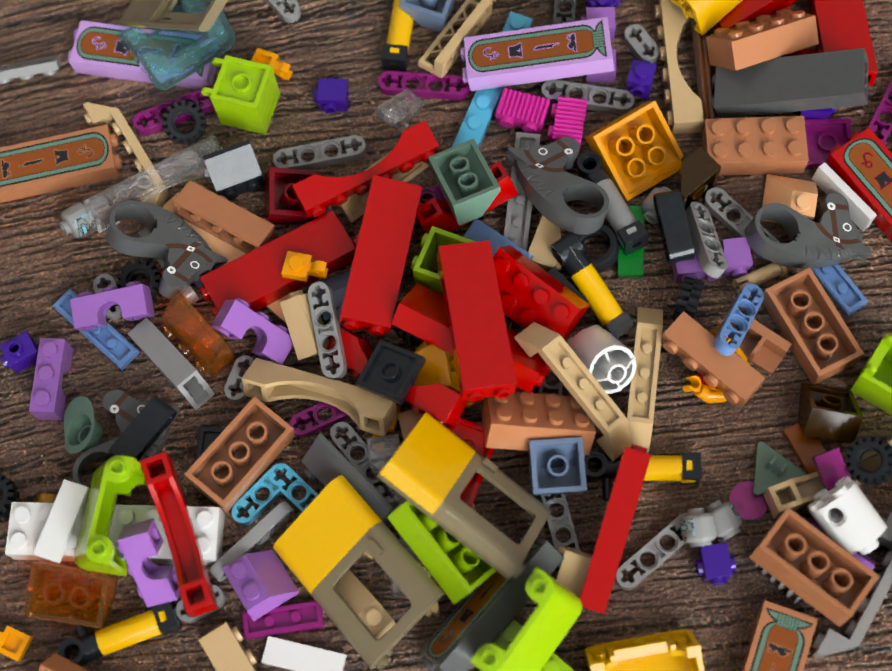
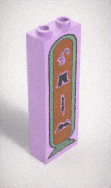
(101, 53)
(537, 54)

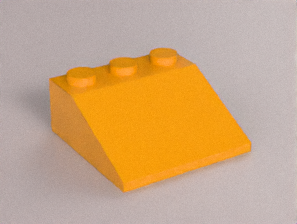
(637, 150)

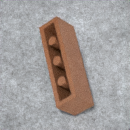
(222, 218)
(696, 348)

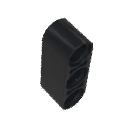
(673, 226)
(144, 429)

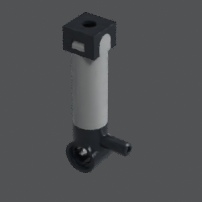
(629, 231)

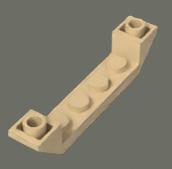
(103, 115)
(644, 383)
(581, 386)

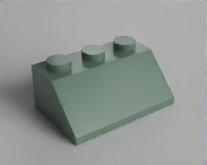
(464, 180)

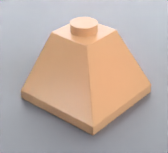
(792, 192)

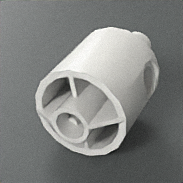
(604, 357)
(848, 517)

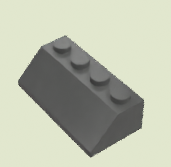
(326, 463)

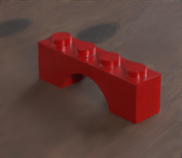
(439, 215)

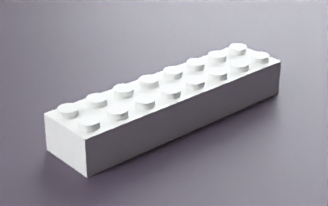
(29, 519)

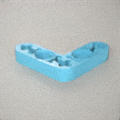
(276, 488)

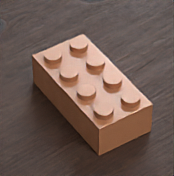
(762, 39)
(757, 144)
(812, 326)
(534, 416)
(240, 454)
(814, 567)

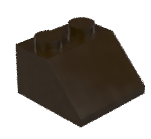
(697, 175)
(829, 413)

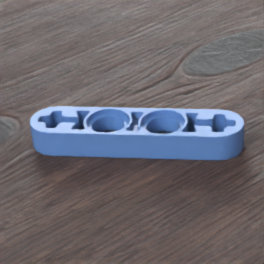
(738, 318)

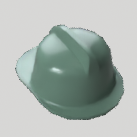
(80, 426)

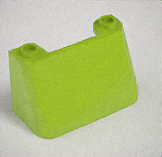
(94, 548)
(540, 634)

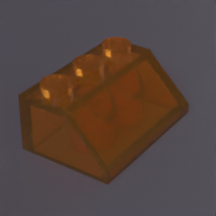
(196, 337)
(69, 594)

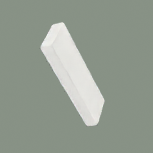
(830, 182)
(61, 521)
(301, 657)

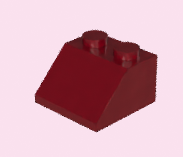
(279, 200)

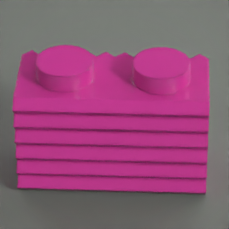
(522, 111)
(569, 119)

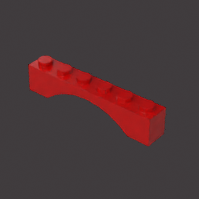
(321, 192)
(437, 399)
(185, 550)

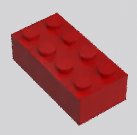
(534, 295)

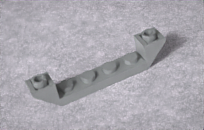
(833, 642)

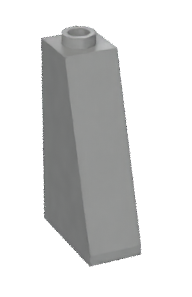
(171, 363)

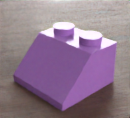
(260, 582)

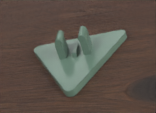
(771, 469)

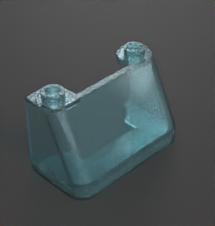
(176, 54)

